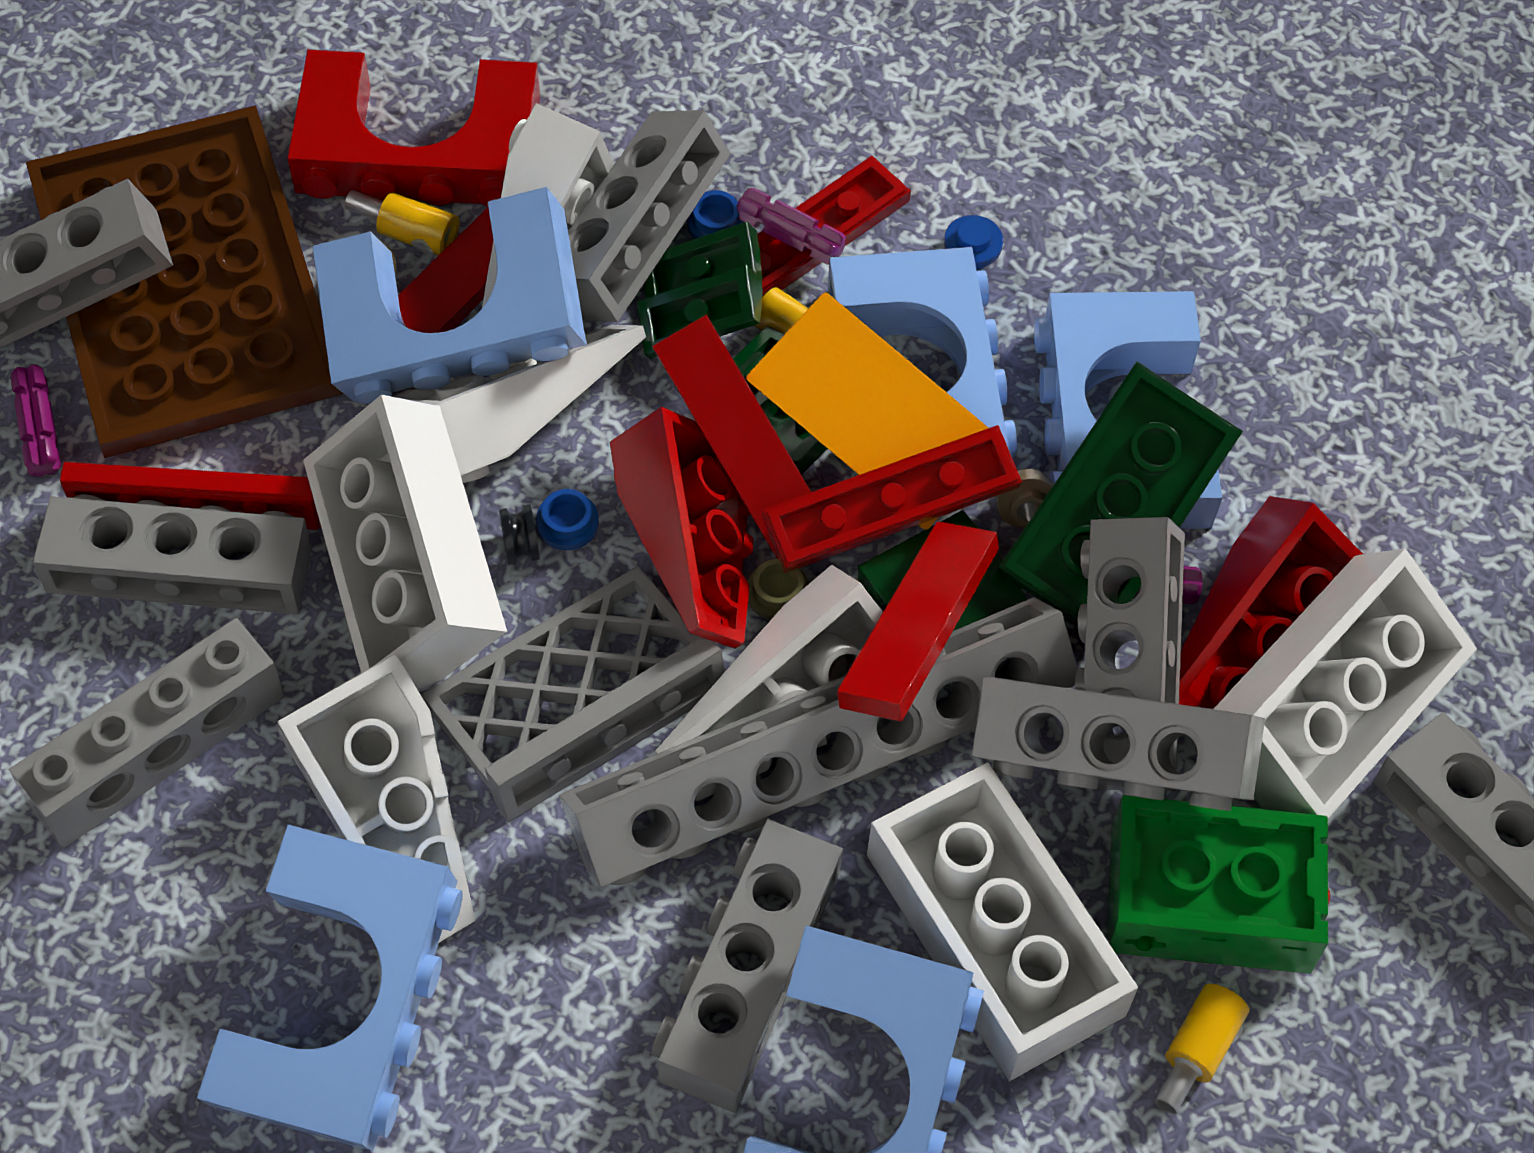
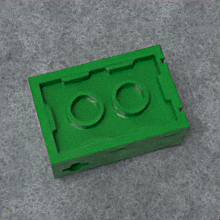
(1218, 885)

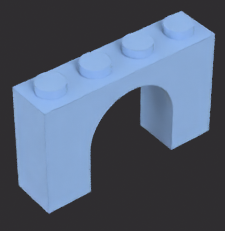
(938, 300)
(527, 317)
(1101, 338)
(909, 999)
(349, 1085)

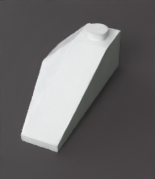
(556, 155)
(503, 411)
(797, 651)
(379, 769)

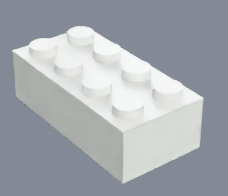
(404, 541)
(1348, 681)
(1000, 907)

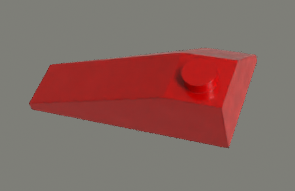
(687, 521)
(1262, 588)

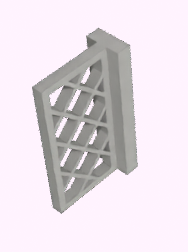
(602, 721)

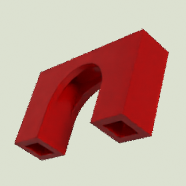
(338, 154)

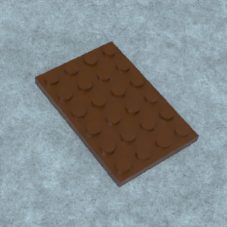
(233, 318)

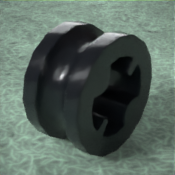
(519, 534)

